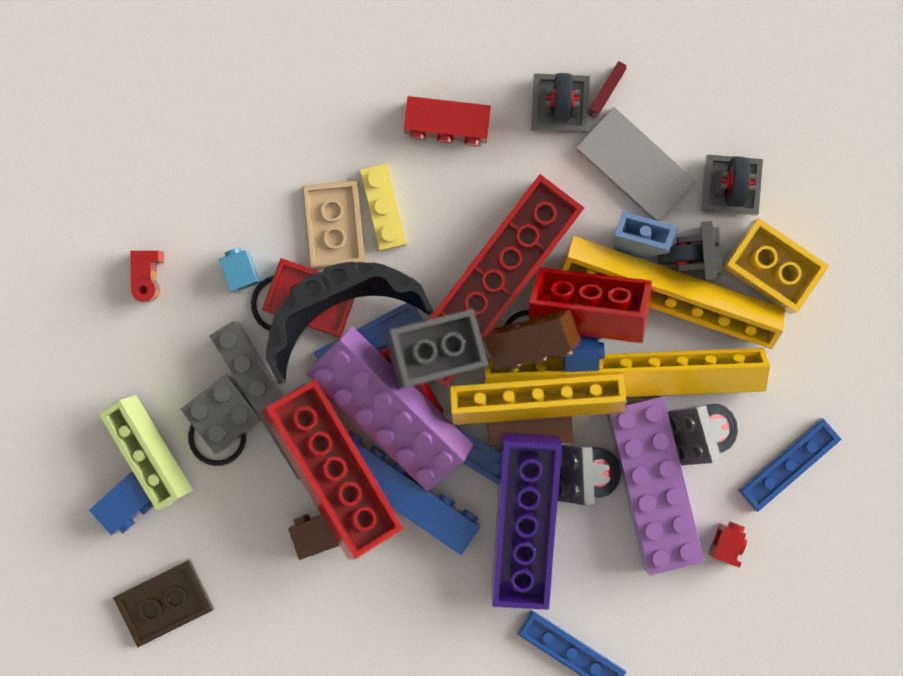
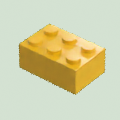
(774, 266)

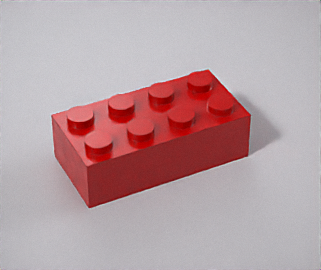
(598, 303)

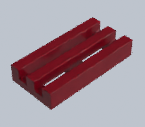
(607, 89)

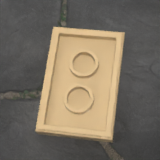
(333, 223)

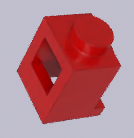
(728, 543)

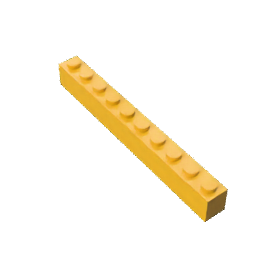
(659, 371)

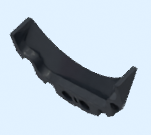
(327, 289)

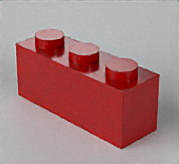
(447, 120)

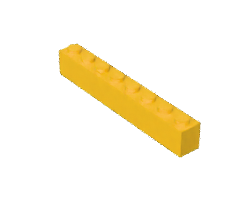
(684, 294)

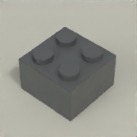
(221, 414)

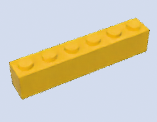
(538, 399)

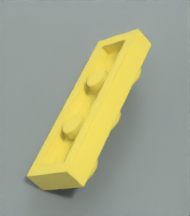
(383, 207)

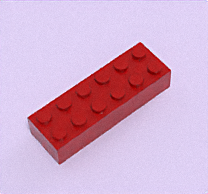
(332, 470)

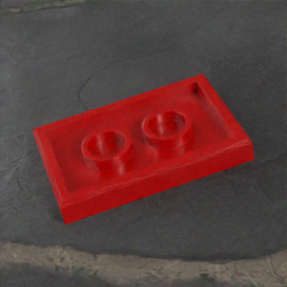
(285, 279)

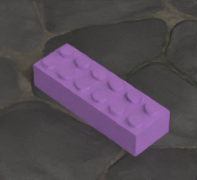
(395, 418)
(655, 486)

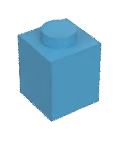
(239, 269)

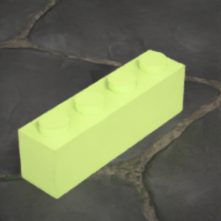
(146, 452)

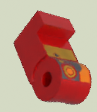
(143, 274)

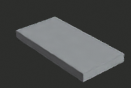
(635, 164)

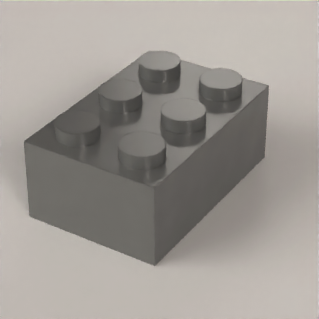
(436, 348)

